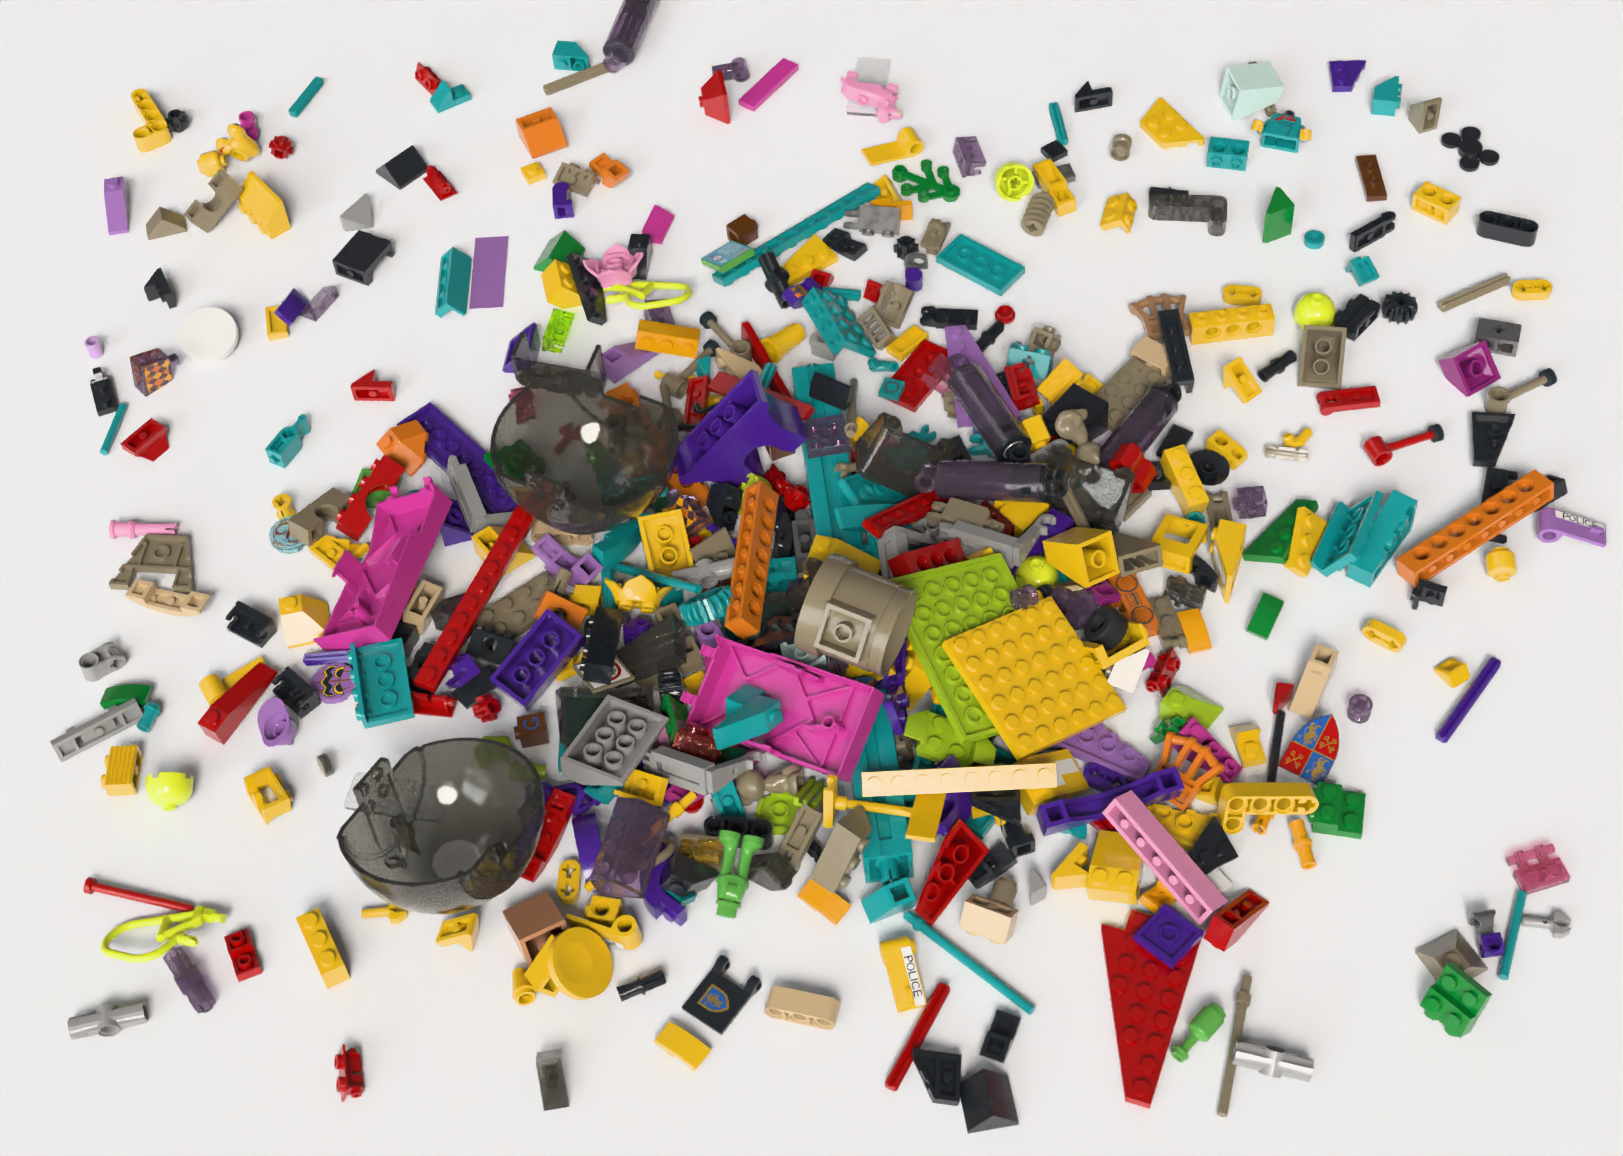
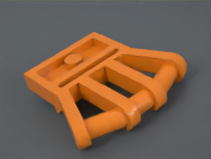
(1191, 786)

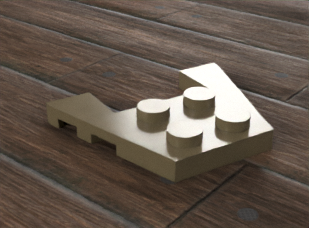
(159, 555)

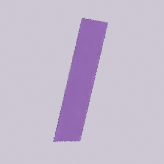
(488, 272)

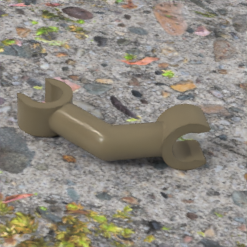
(845, 468)

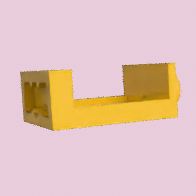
(1178, 555)
(1135, 634)

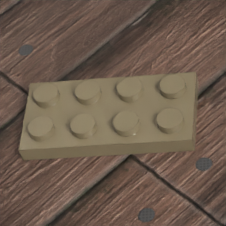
(1126, 388)
(515, 611)

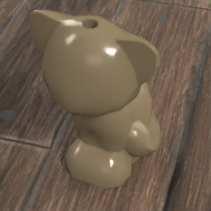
(1071, 426)
(752, 785)

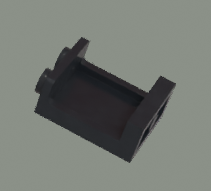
(361, 256)

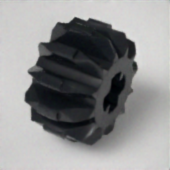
(1399, 307)
(671, 684)

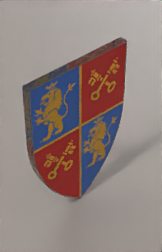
(1313, 750)

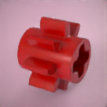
(281, 147)
(796, 497)
(486, 708)

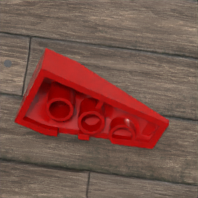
(954, 864)

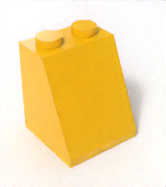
(1083, 555)

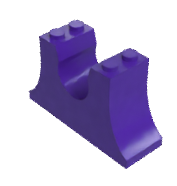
(728, 437)

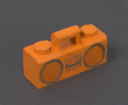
(1134, 603)

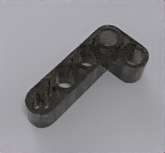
(1190, 209)

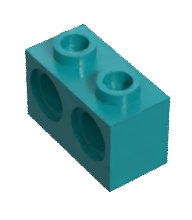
(1227, 153)
(780, 573)

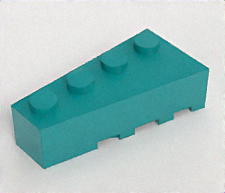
(1384, 538)

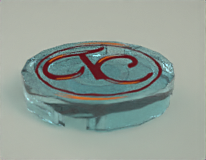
(280, 537)

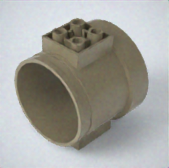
(855, 616)

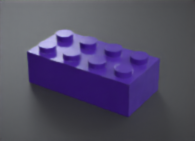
(537, 660)

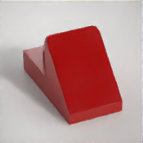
(370, 389)

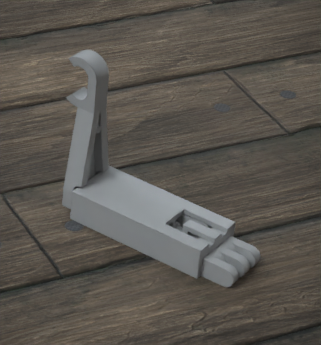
(469, 499)
(976, 538)
(896, 541)
(695, 773)

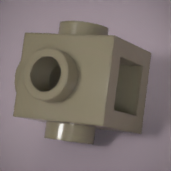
(1045, 338)

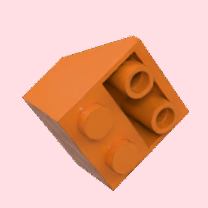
(541, 132)

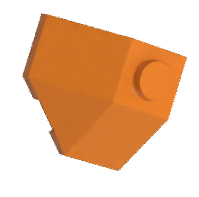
(405, 445)

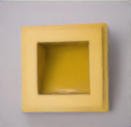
(1452, 672)

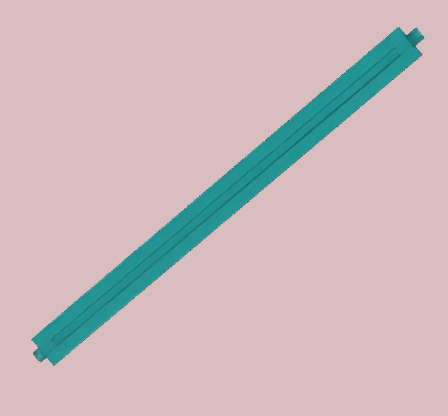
(889, 850)

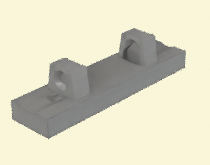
(97, 730)

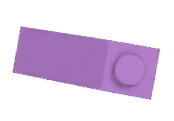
(117, 205)

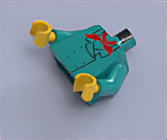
(1282, 132)

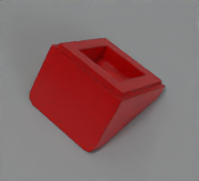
(822, 278)
(1282, 695)

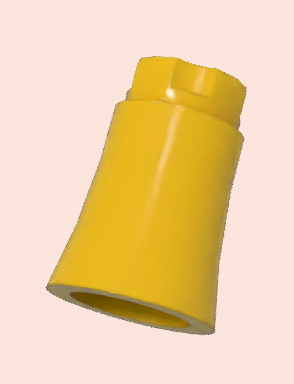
(783, 341)

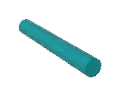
(113, 429)

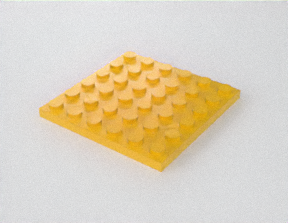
(1033, 678)

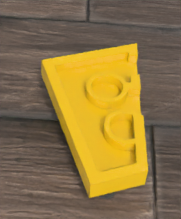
(810, 256)

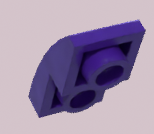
(291, 307)

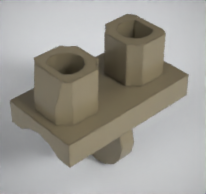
(935, 236)

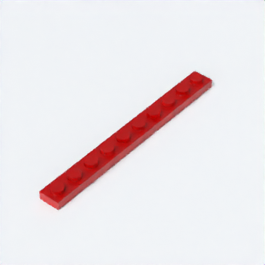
(474, 600)

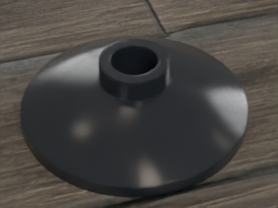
(1210, 467)

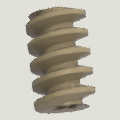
(1037, 214)

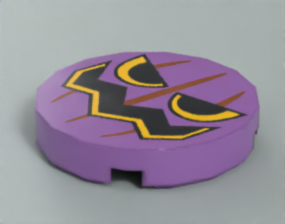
(333, 683)

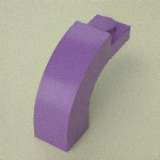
(555, 557)

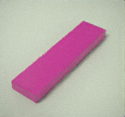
(768, 84)

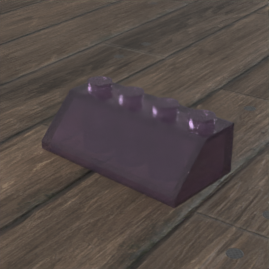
(629, 848)

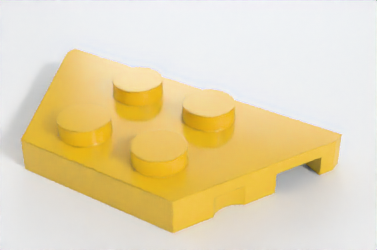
(1168, 127)

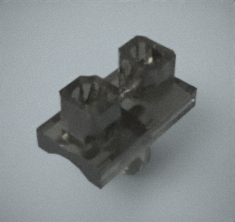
(1185, 593)

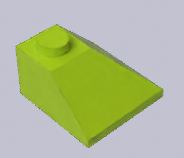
(1188, 704)

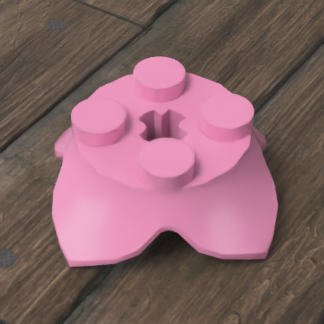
(616, 268)

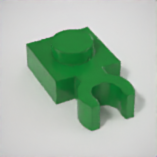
(1163, 726)

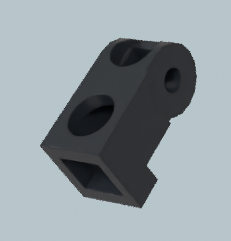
(1016, 839)

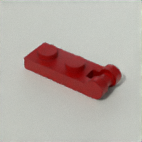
(1348, 399)

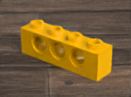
(1231, 324)

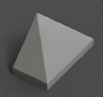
(358, 215)

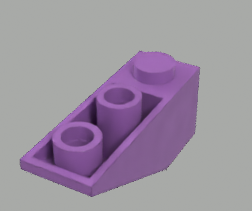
(624, 359)

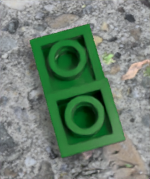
(1265, 616)
(123, 693)

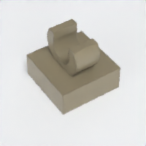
(949, 405)

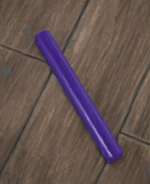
(1468, 700)

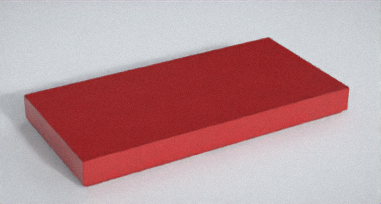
(911, 372)

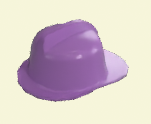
(275, 723)

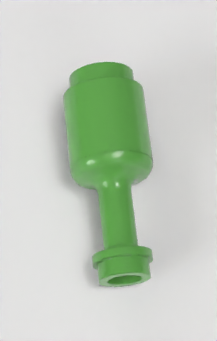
(1201, 1029)

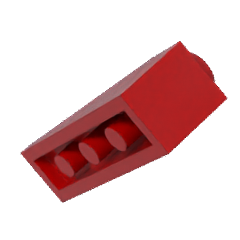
(234, 705)

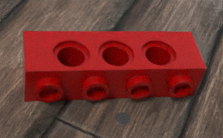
(927, 558)

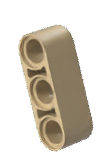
(562, 538)
(802, 1007)

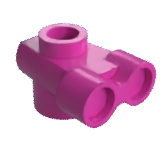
(248, 122)

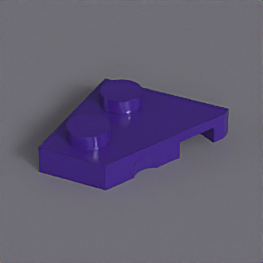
(1345, 74)
(895, 707)

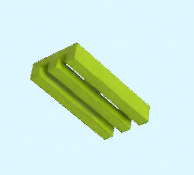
(808, 793)

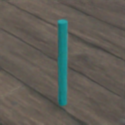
(1512, 935)

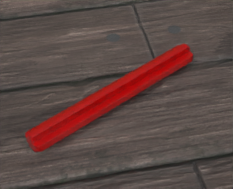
(917, 1036)

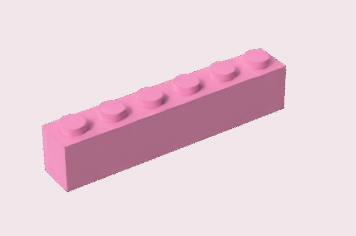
(1165, 857)

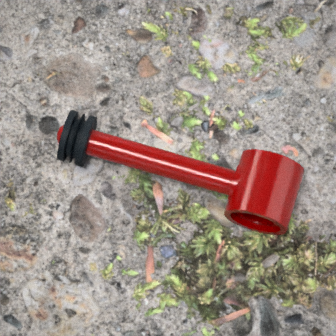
(1381, 451)

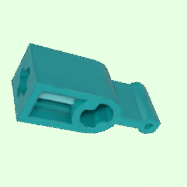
(288, 442)

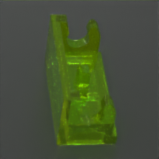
(557, 330)

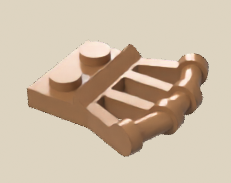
(1150, 323)

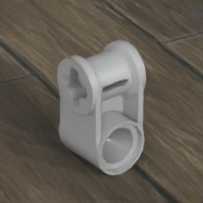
(100, 662)

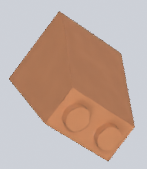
(533, 923)

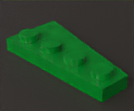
(1276, 540)

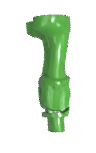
(729, 886)

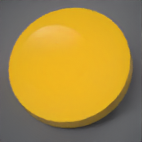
(579, 963)

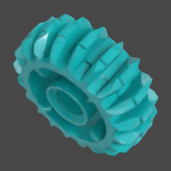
(706, 606)

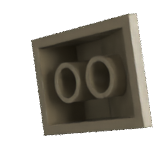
(1322, 357)

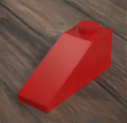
(1234, 920)

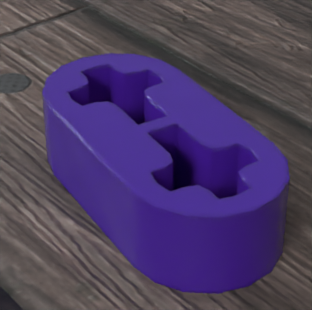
(1105, 777)

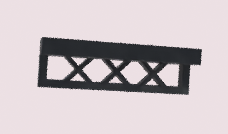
(1176, 348)

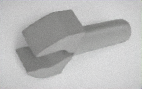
(1551, 924)

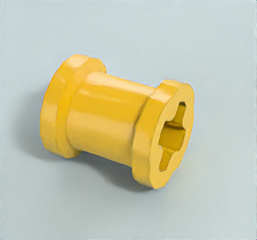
(282, 507)

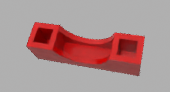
(356, 518)

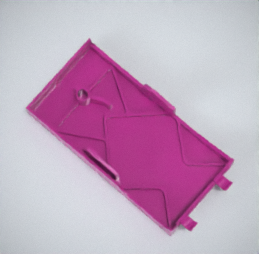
(385, 580)
(821, 711)

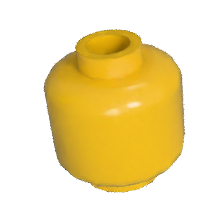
(211, 162)
(1501, 564)

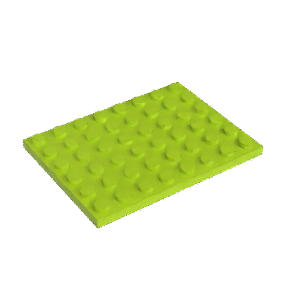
(949, 604)

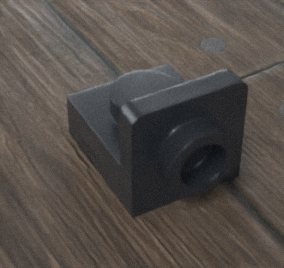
(1428, 592)

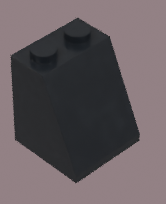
(1076, 399)

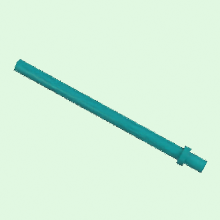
(659, 578)
(919, 924)

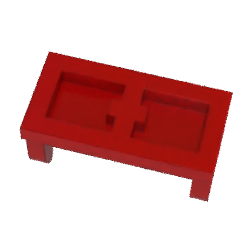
(1022, 386)

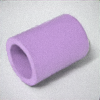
(94, 347)

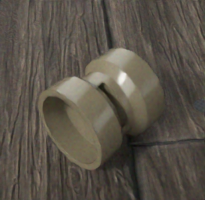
(1121, 147)

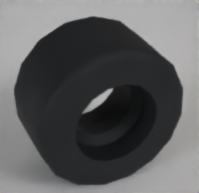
(1106, 627)

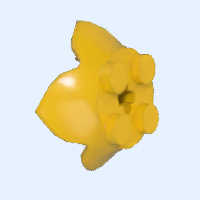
(637, 594)

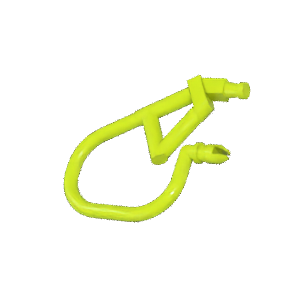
(647, 287)
(175, 934)

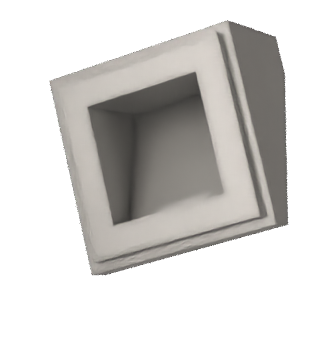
(1037, 887)

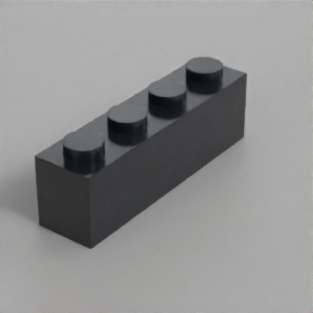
(602, 645)

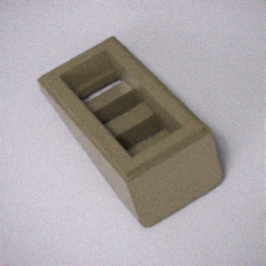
(889, 336)

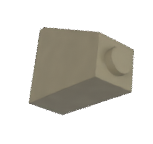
(1136, 554)

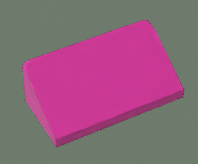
(658, 224)

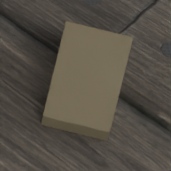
(164, 224)

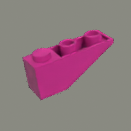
(1195, 729)

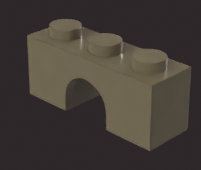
(208, 214)
(308, 523)
(693, 658)

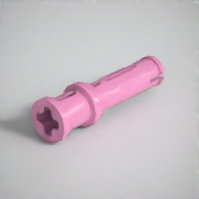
(133, 529)

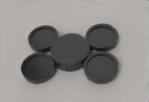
(1470, 149)

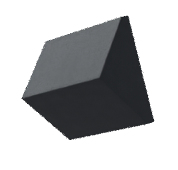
(403, 168)
(987, 1101)

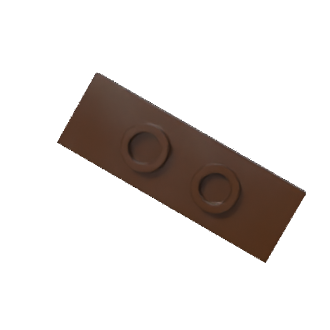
(1371, 178)

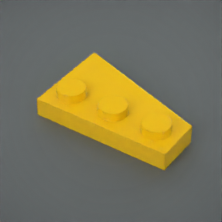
(1305, 538)
(1180, 824)

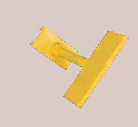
(924, 814)

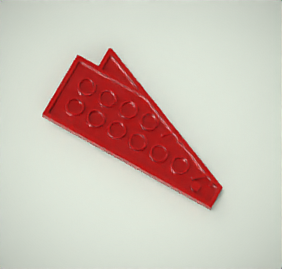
(1143, 1004)

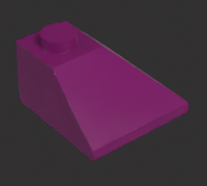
(1470, 368)

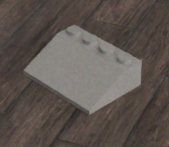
(611, 743)

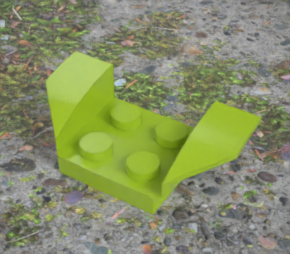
(939, 741)

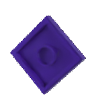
(1168, 936)

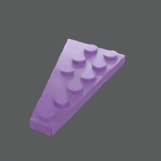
(961, 341)
(1105, 748)

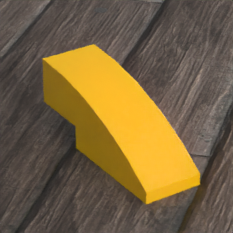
(1055, 185)

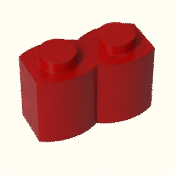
(1131, 456)

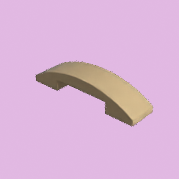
(165, 601)

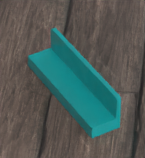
(453, 283)

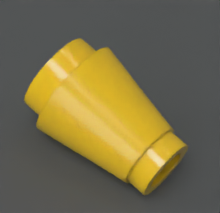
(522, 989)

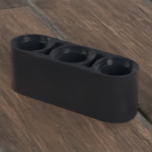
(1507, 228)
(737, 824)

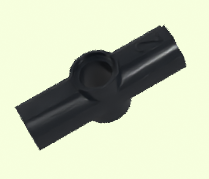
(776, 277)

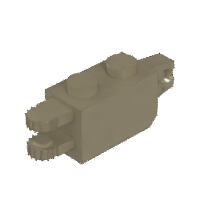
(963, 511)

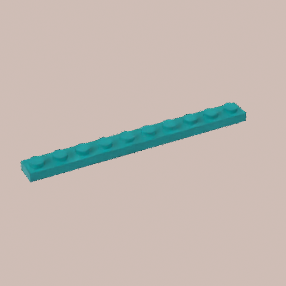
(801, 231)

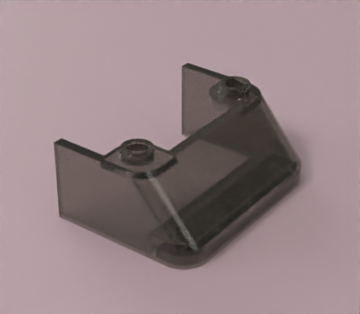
(530, 371)

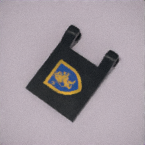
(718, 999)

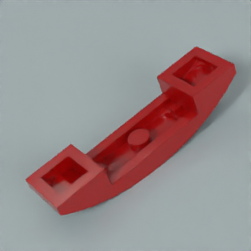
(557, 815)

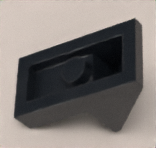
(1090, 99)
(158, 288)

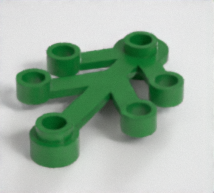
(946, 191)

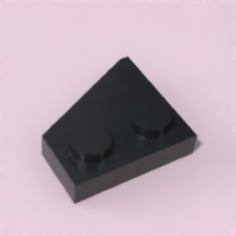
(999, 803)
(1212, 847)

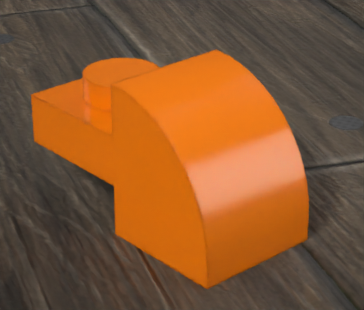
(610, 171)

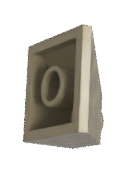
(1451, 949)

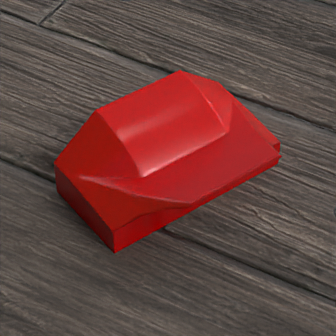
(147, 441)

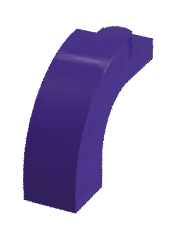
(956, 804)
(587, 842)
(660, 903)

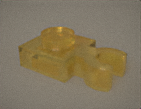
(704, 851)

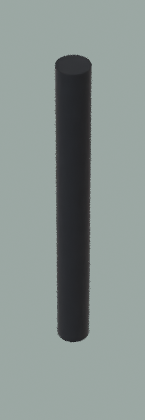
(1276, 746)

